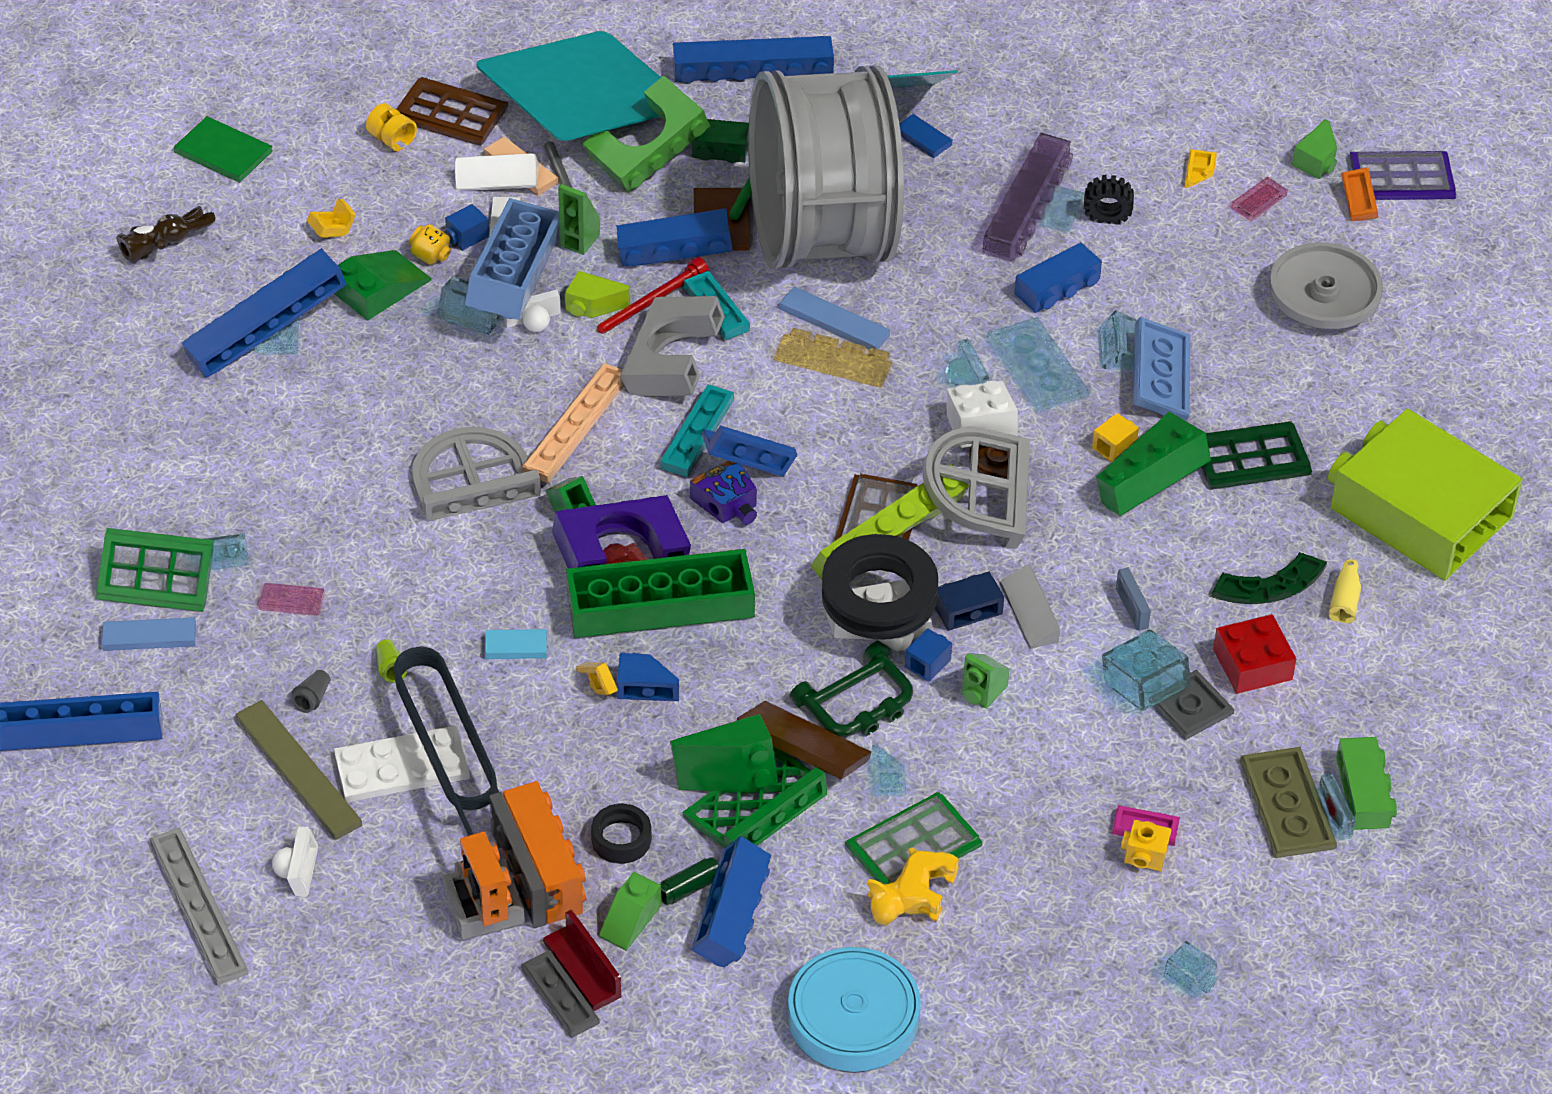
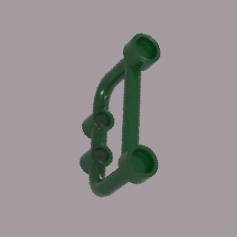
(866, 722)

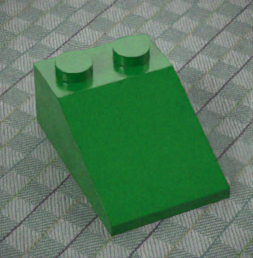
(378, 281)
(726, 757)

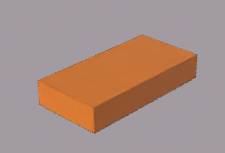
(1359, 194)

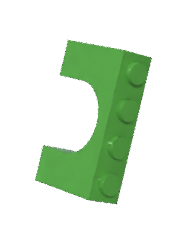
(634, 164)

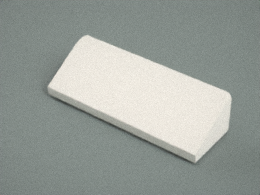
(496, 172)

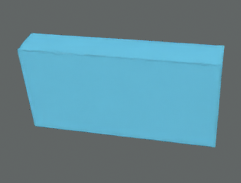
(516, 644)

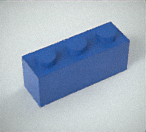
(1058, 277)

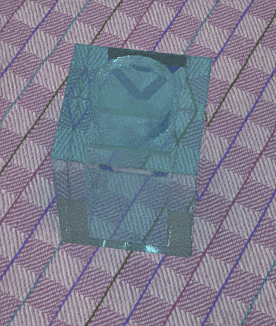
(1191, 970)

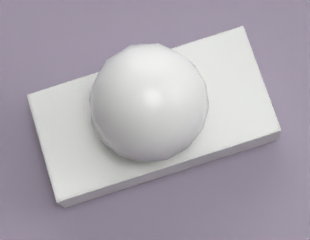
(538, 311)
(298, 862)

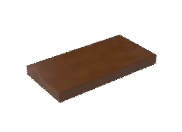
(810, 741)

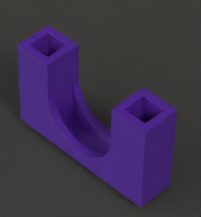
(646, 518)

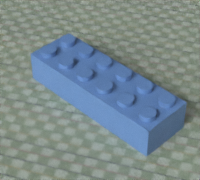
(513, 259)

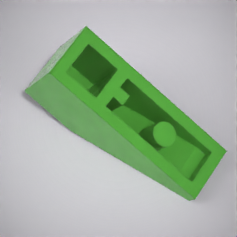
(577, 220)

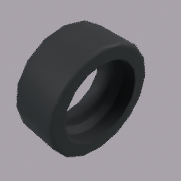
(621, 852)

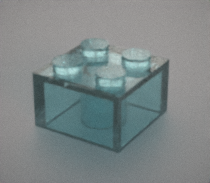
(1146, 670)

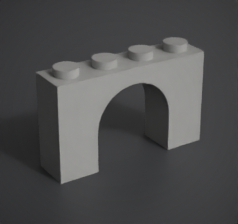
(668, 320)

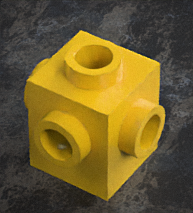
(1146, 845)

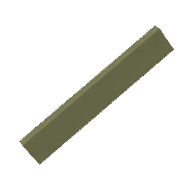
(299, 770)

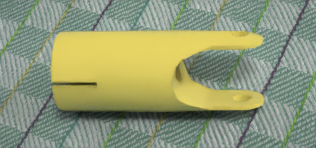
(1346, 594)

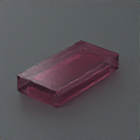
(1259, 198)
(291, 599)

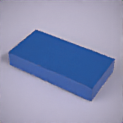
(924, 136)

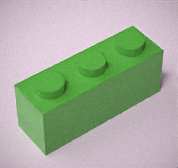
(1365, 782)

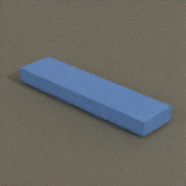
(834, 318)

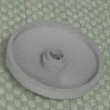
(1326, 285)

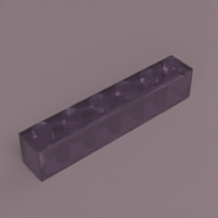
(1027, 198)

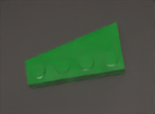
(1153, 463)

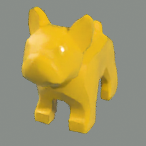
(911, 889)

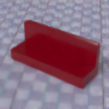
(584, 962)

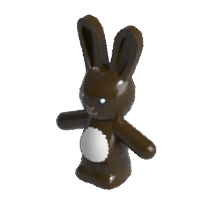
(168, 230)

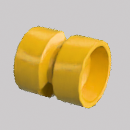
(390, 126)

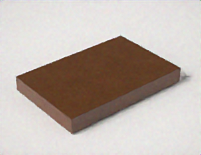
(724, 198)

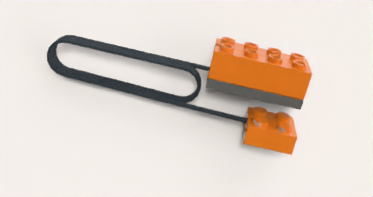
(520, 824)

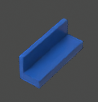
(749, 450)

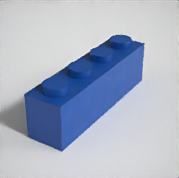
(674, 238)
(732, 902)

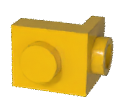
(332, 223)

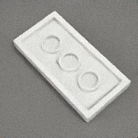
(398, 764)

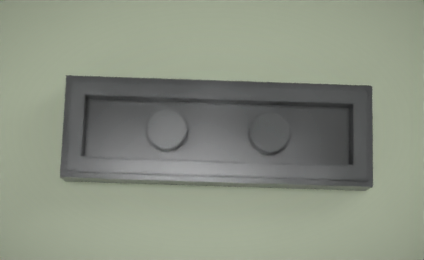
(560, 994)

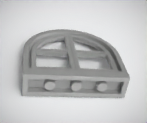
(1016, 484)
(477, 494)

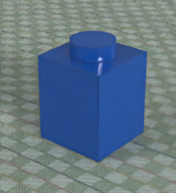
(467, 227)
(928, 654)

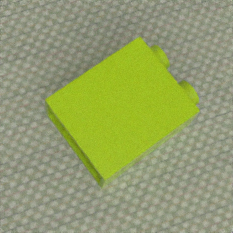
(1424, 492)

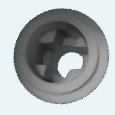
(310, 692)

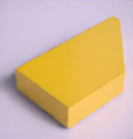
(1200, 167)
(599, 676)

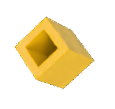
(1114, 437)

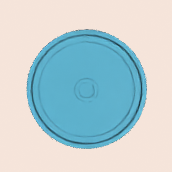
(854, 1009)

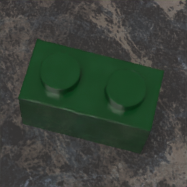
(722, 142)

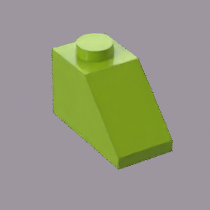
(595, 295)

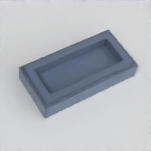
(1133, 599)

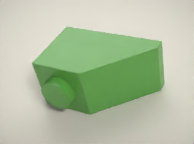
(1317, 151)
(631, 910)

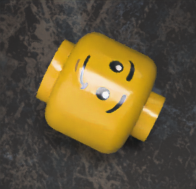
(430, 244)

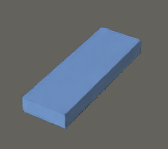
(149, 634)

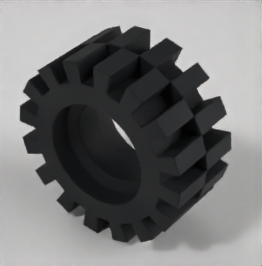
(1109, 189)

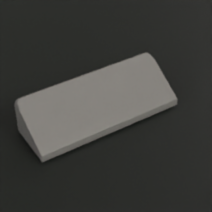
(1031, 607)

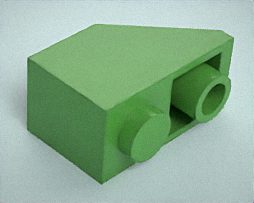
(983, 679)

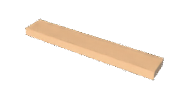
(575, 423)

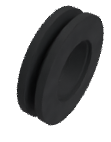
(871, 618)

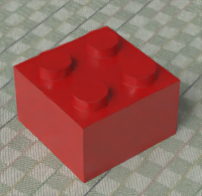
(1254, 653)

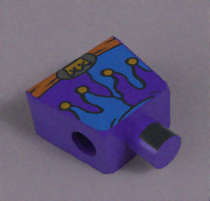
(726, 493)

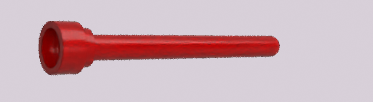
(693, 268)

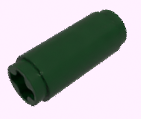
(688, 881)

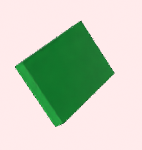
(223, 149)

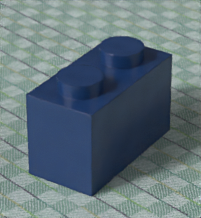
(969, 601)

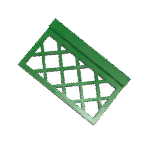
(771, 813)

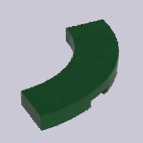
(1286, 583)

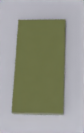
(1288, 802)

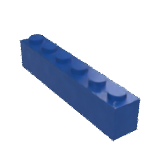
(750, 56)
(264, 313)
(80, 721)

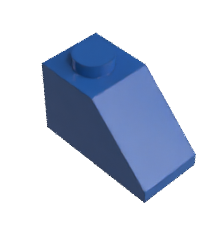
(645, 679)

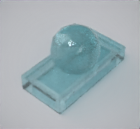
(966, 367)

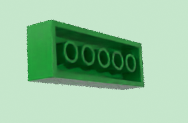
(660, 593)

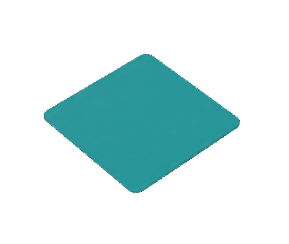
(575, 84)

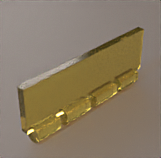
(825, 357)

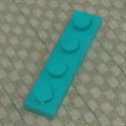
(688, 442)

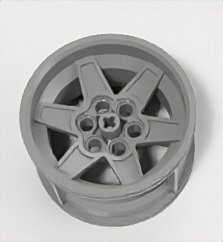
(825, 166)

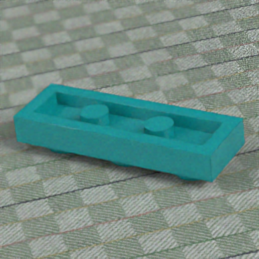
(706, 285)

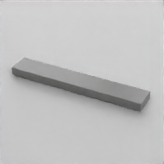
(199, 906)

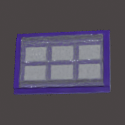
(1407, 174)

